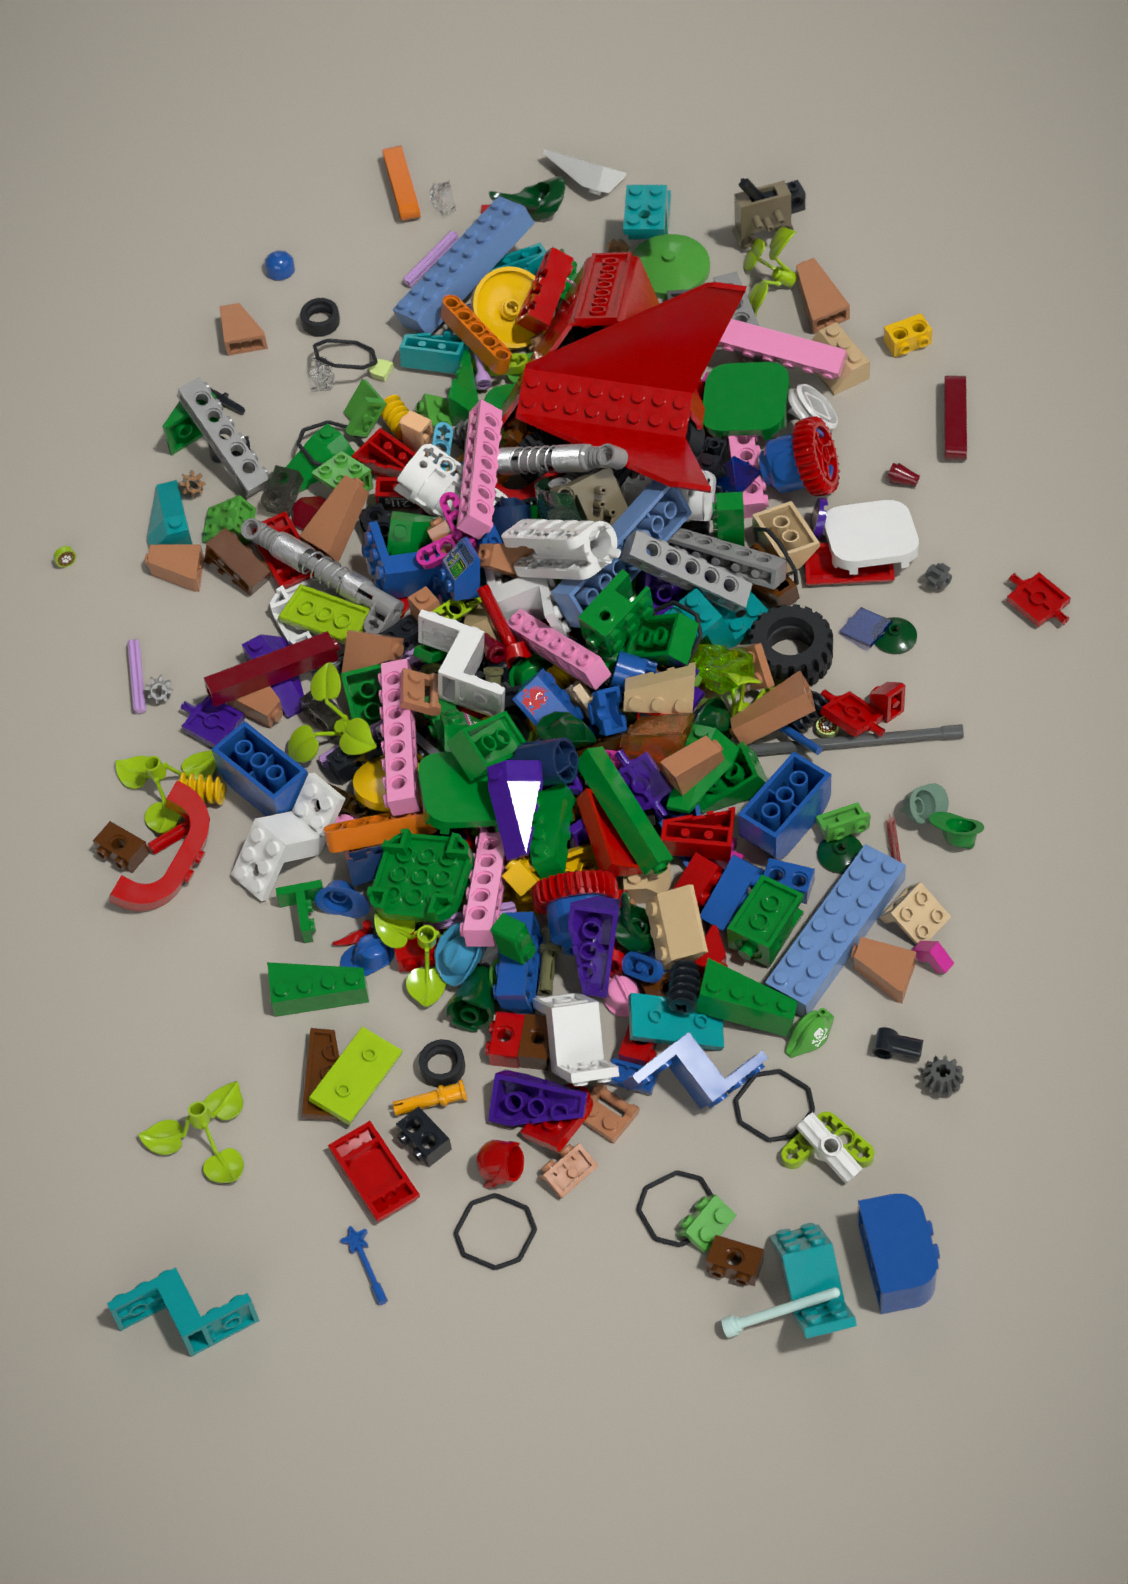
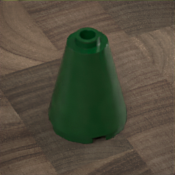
(473, 1003)

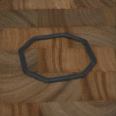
(346, 366)
(316, 426)
(772, 535)
(690, 611)
(746, 1086)
(657, 1182)
(485, 1263)

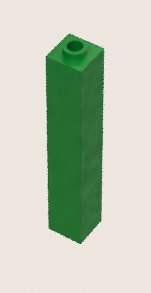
(624, 811)

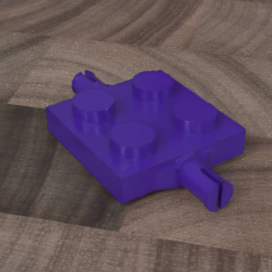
(209, 722)
(645, 781)

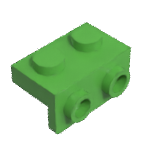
(435, 409)
(843, 822)
(707, 1220)

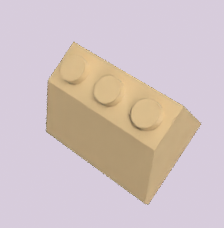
(856, 365)
(790, 529)
(644, 887)
(676, 926)

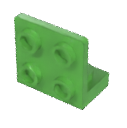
(363, 410)
(340, 465)
(228, 515)

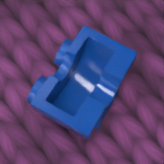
(605, 711)

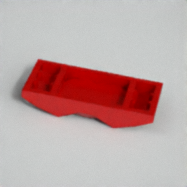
(281, 572)
(373, 1171)

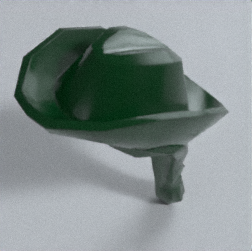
(539, 199)
(714, 714)
(566, 725)
(633, 926)

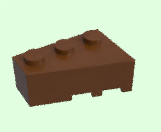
(237, 561)
(784, 594)

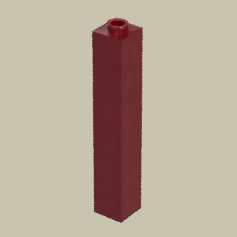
(271, 668)

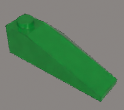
(463, 391)
(321, 447)
(694, 796)

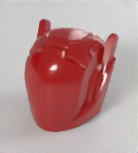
(500, 1162)

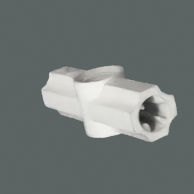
(840, 1160)

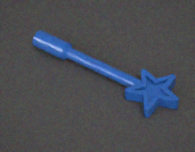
(356, 1242)

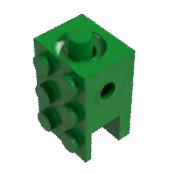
(614, 618)
(765, 921)

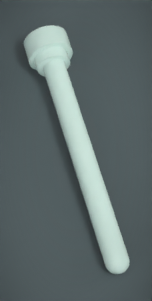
(734, 1325)

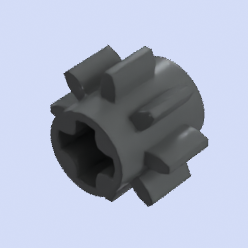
(938, 576)

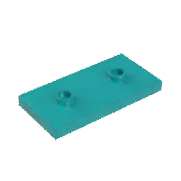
(654, 1022)

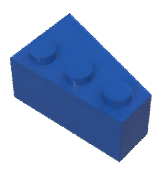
(731, 892)

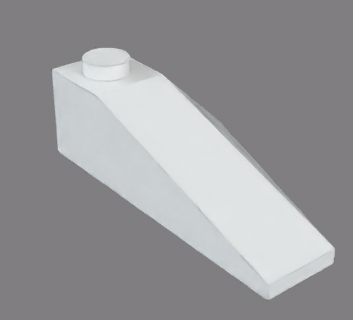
(588, 174)

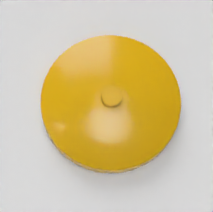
(499, 301)
(369, 785)

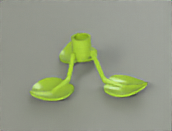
(781, 274)
(739, 705)
(354, 733)
(134, 774)
(422, 984)
(166, 1135)

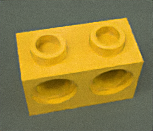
(907, 335)

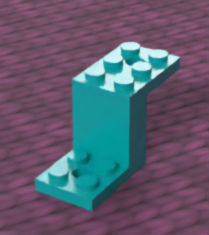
(646, 211)
(718, 623)
(808, 1269)
(171, 1293)

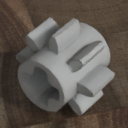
(163, 693)

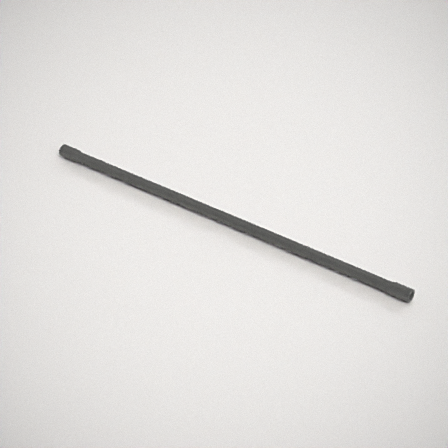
(942, 732)

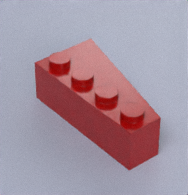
(545, 291)

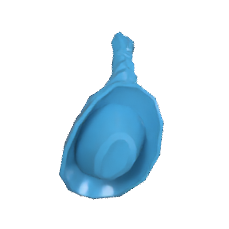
(454, 959)

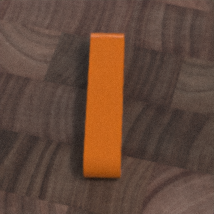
(401, 183)
(475, 334)
(373, 830)

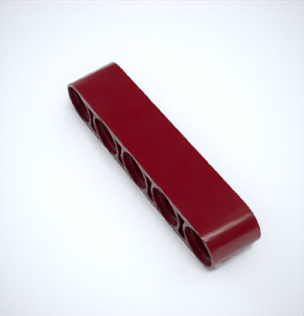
(955, 417)

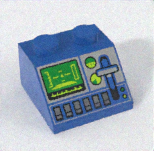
(461, 571)

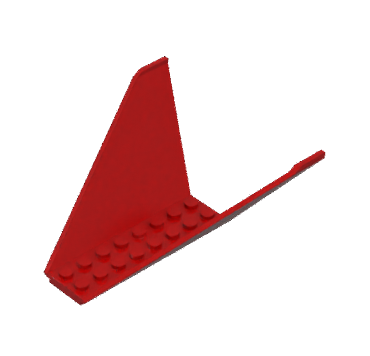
(602, 294)
(635, 383)

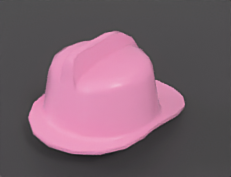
(618, 993)

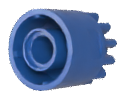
(628, 666)

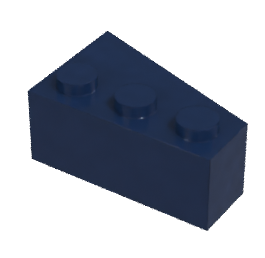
(363, 863)

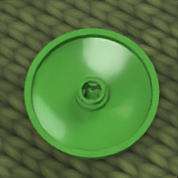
(673, 263)

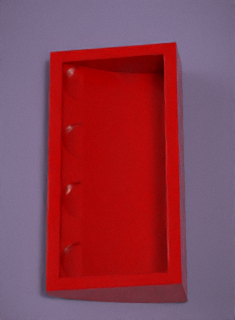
(821, 571)
(606, 843)

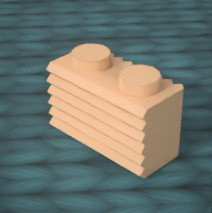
(416, 430)

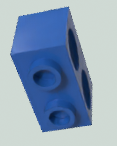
(792, 875)

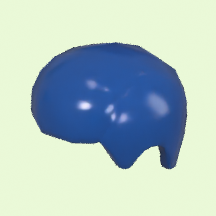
(279, 265)

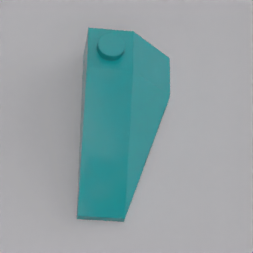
(168, 518)

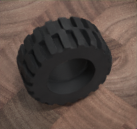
(799, 625)

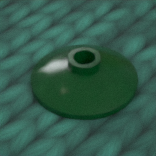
(899, 641)
(835, 860)

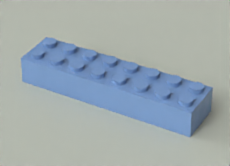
(464, 264)
(658, 512)
(835, 928)

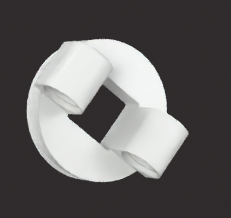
(809, 402)

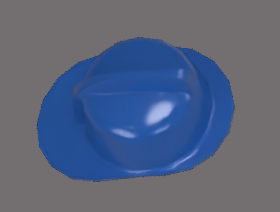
(342, 899)
(368, 954)

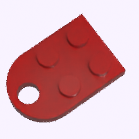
(557, 1133)

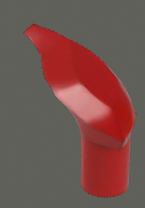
(354, 936)

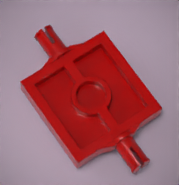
(1038, 599)
(852, 713)

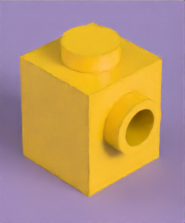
(521, 875)

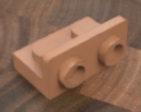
(568, 1170)

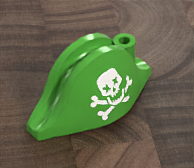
(809, 1032)

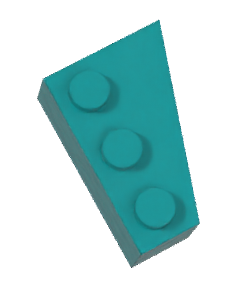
(526, 258)
(432, 353)

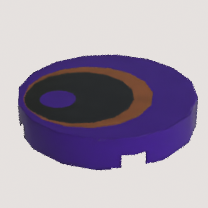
(818, 517)

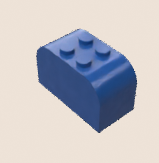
(259, 770)
(786, 806)
(898, 1251)

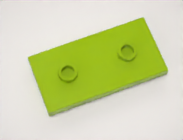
(323, 612)
(355, 1075)

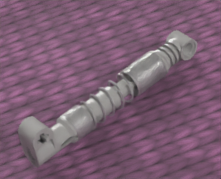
(563, 458)
(350, 584)

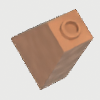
(820, 296)
(336, 518)
(501, 558)
(773, 710)

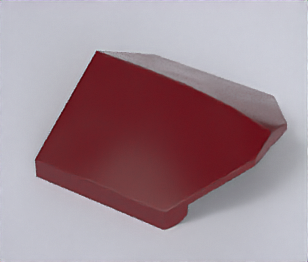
(305, 510)

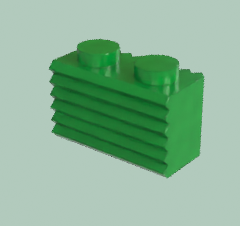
(513, 938)

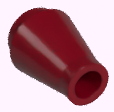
(902, 475)
(493, 649)

